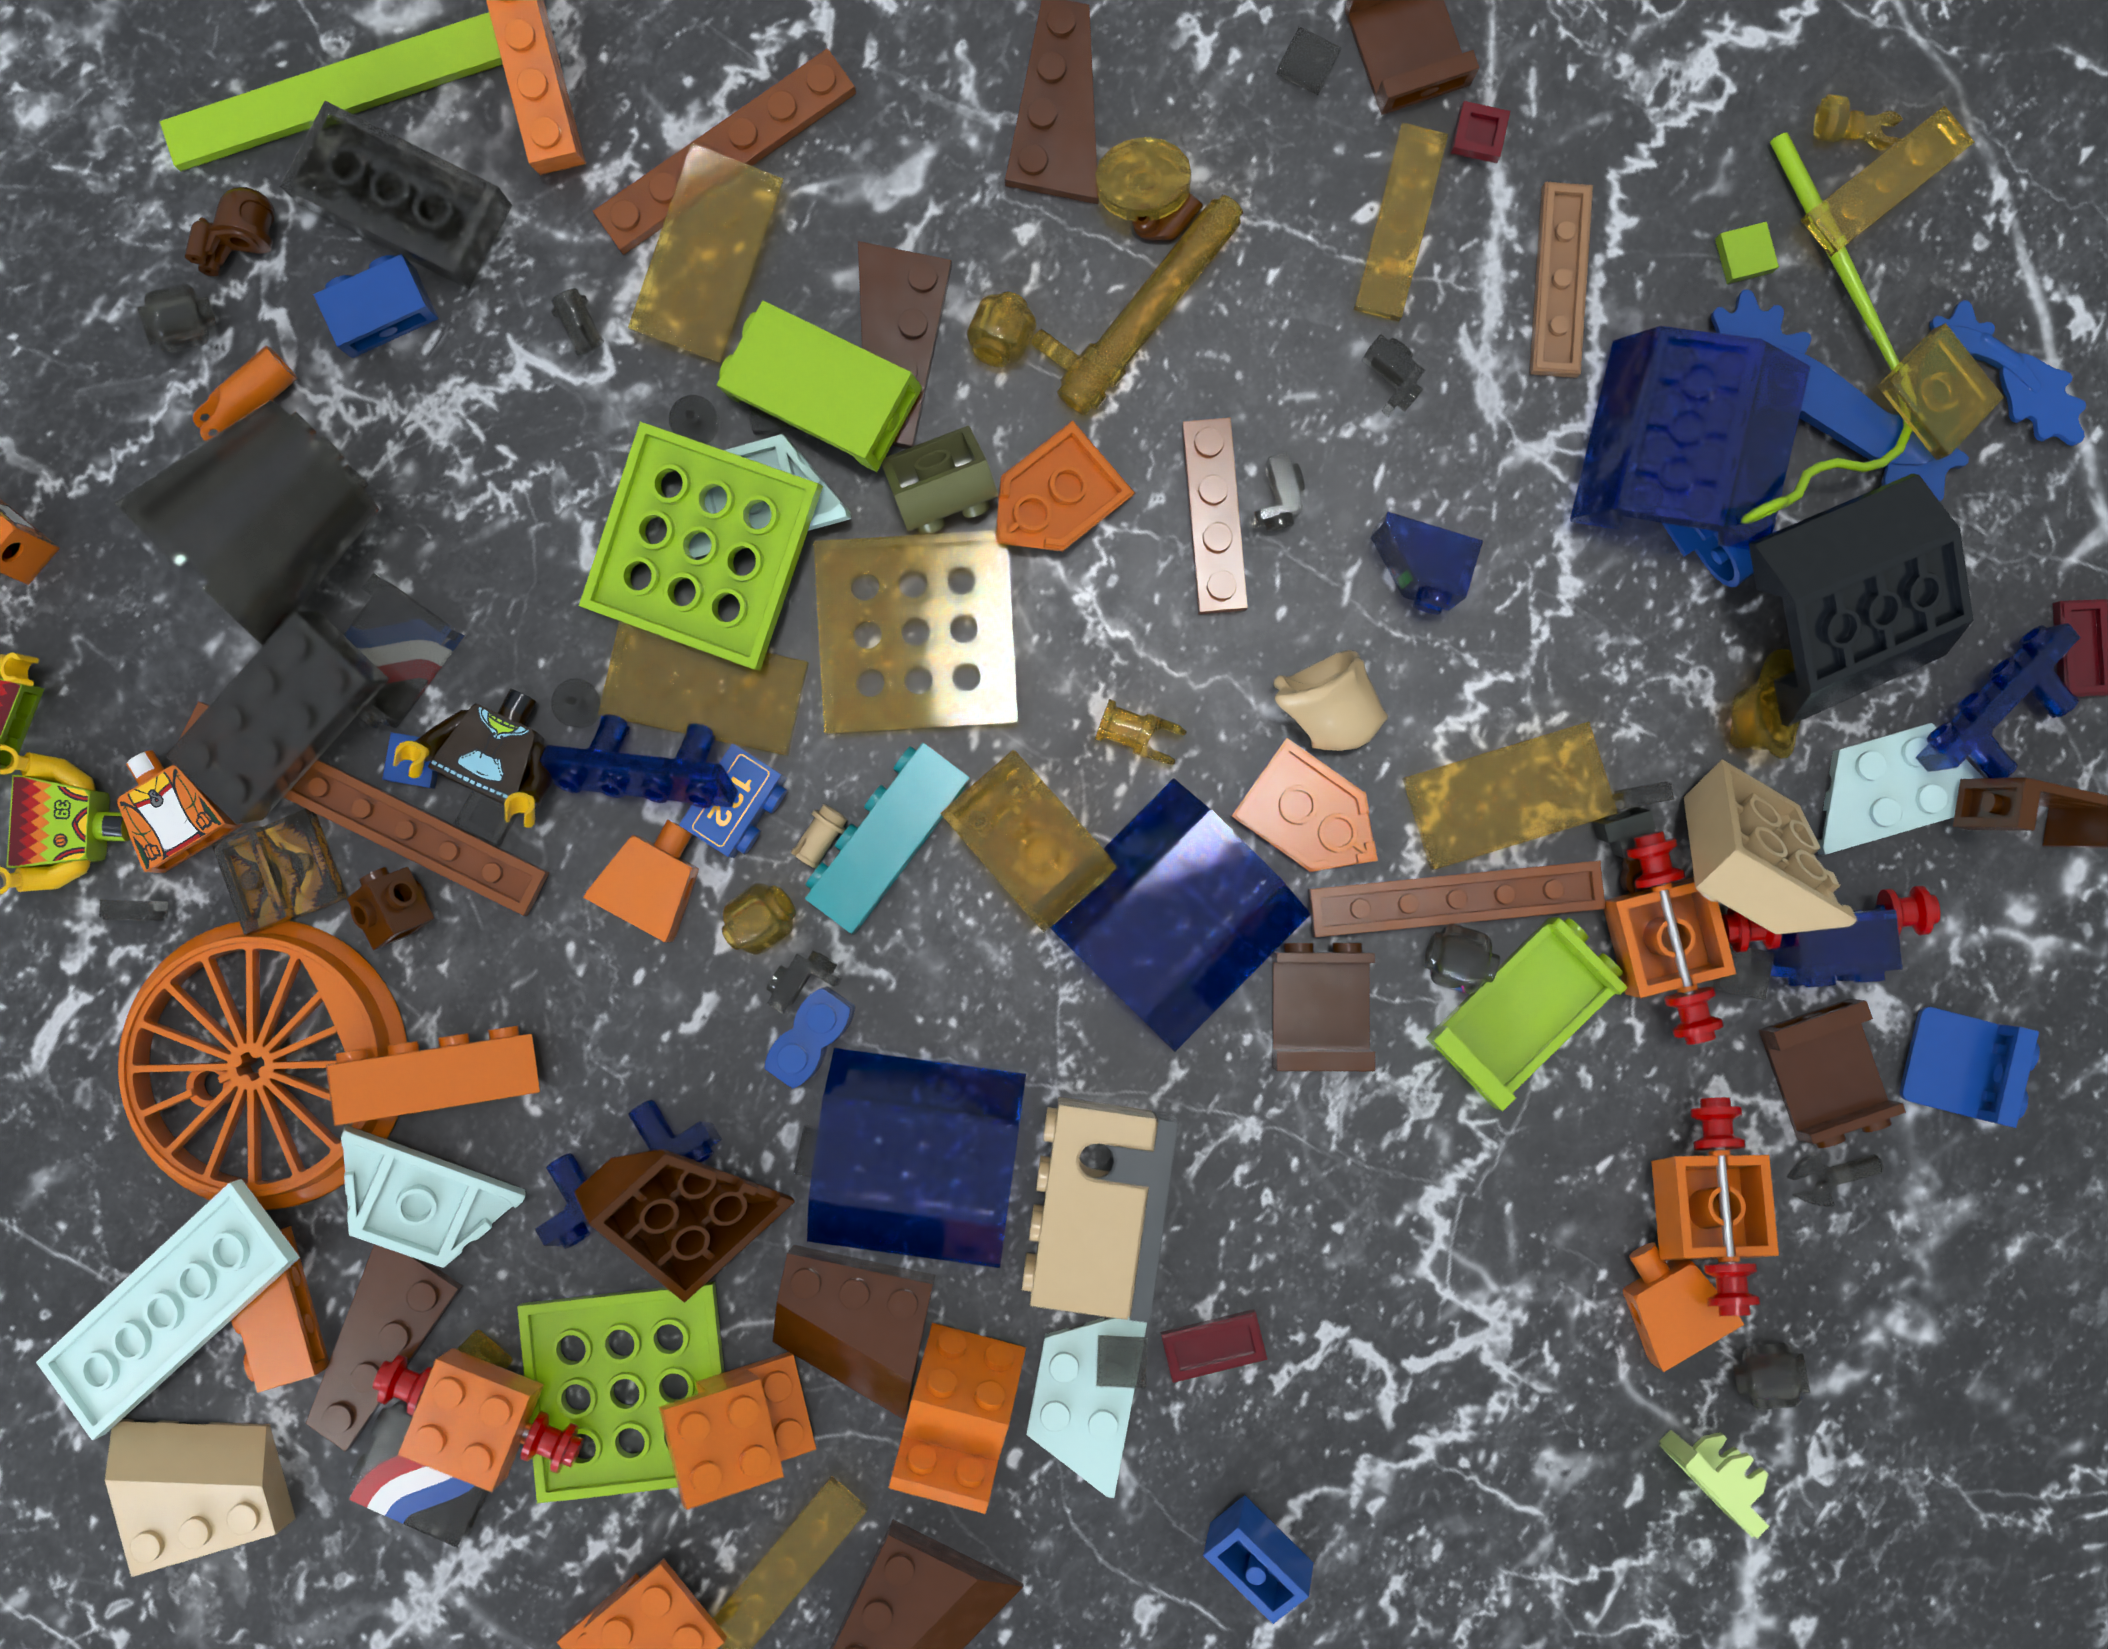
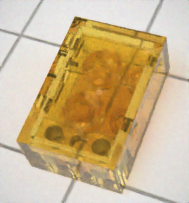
(1029, 840)

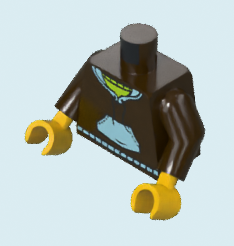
(487, 754)

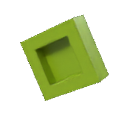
(1746, 252)

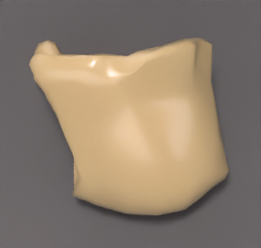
(1333, 702)

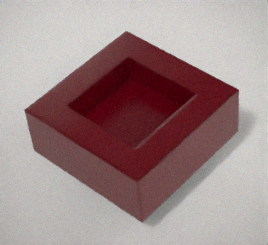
(1480, 132)

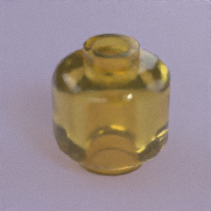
(1001, 329)
(758, 918)

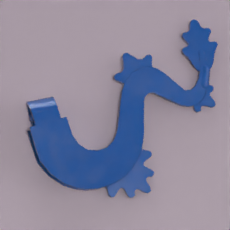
(1853, 419)

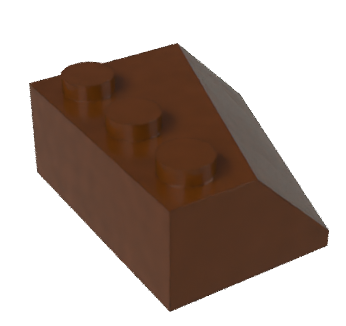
(677, 1215)
(854, 1321)
(922, 1596)

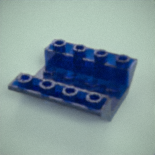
(1691, 433)
(1180, 915)
(915, 1157)

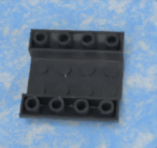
(1864, 593)

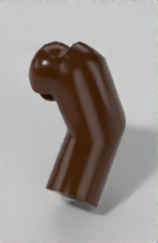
(1169, 226)

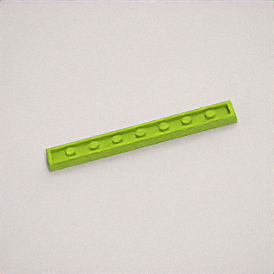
(348, 84)

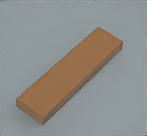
(1561, 279)

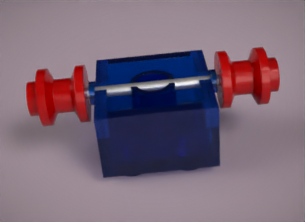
(1849, 953)

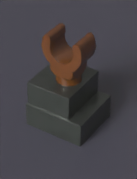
(1620, 833)

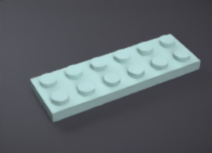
(167, 1309)

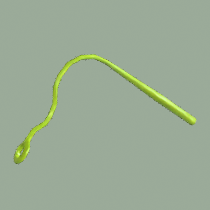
(1809, 199)

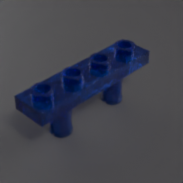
(1984, 709)
(655, 778)
(571, 1225)

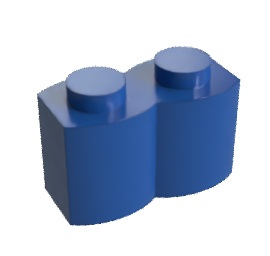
(802, 1050)

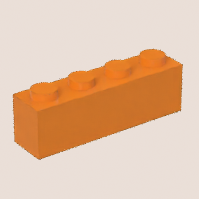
(536, 84)
(431, 1078)

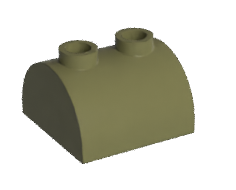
(940, 480)

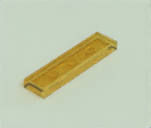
(1887, 181)
(1401, 221)
(789, 1565)

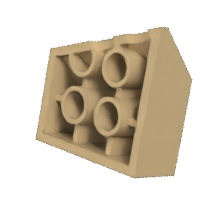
(1759, 855)
(193, 1489)

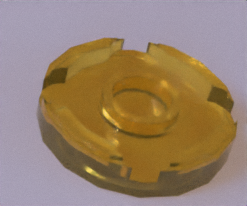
(1143, 179)

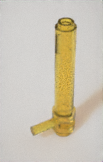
(1104, 362)

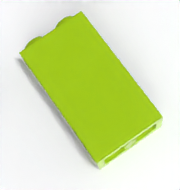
(819, 384)
(1527, 1010)

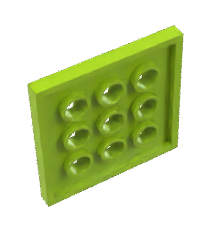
(670, 561)
(593, 1320)

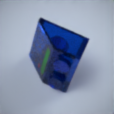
(1426, 561)

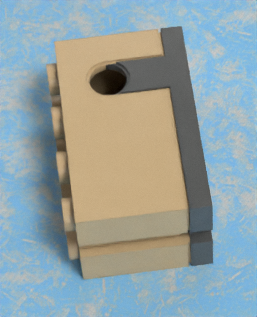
(1103, 1223)

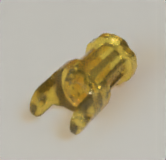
(1135, 731)

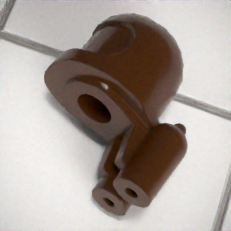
(238, 225)

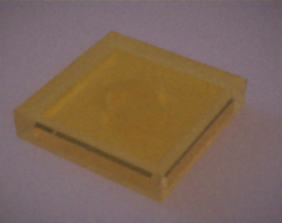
(1940, 391)

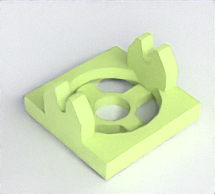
(1721, 1477)

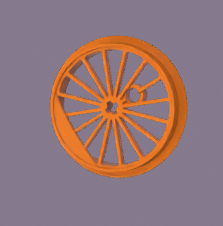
(361, 1015)

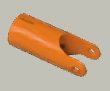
(245, 390)

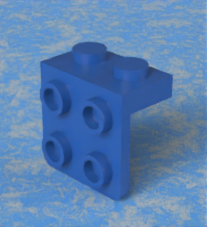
(1969, 1066)

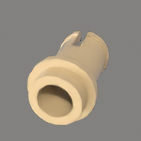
(819, 835)

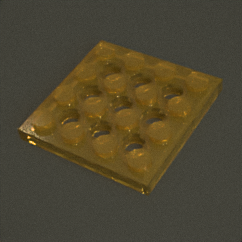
(841, 613)

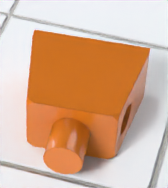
(648, 882)
(1673, 1308)

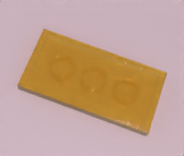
(705, 253)
(675, 685)
(1510, 795)

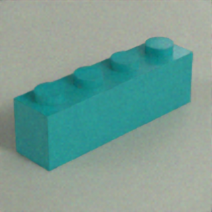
(887, 838)

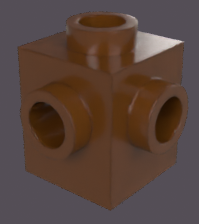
(389, 906)

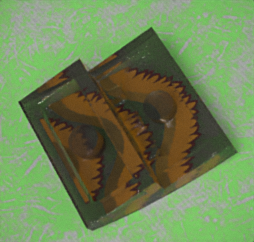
(279, 871)

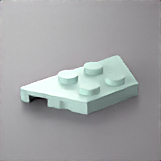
(782, 455)
(1886, 791)
(418, 1200)
(1073, 1417)

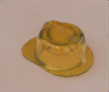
(1756, 711)

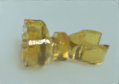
(1836, 121)

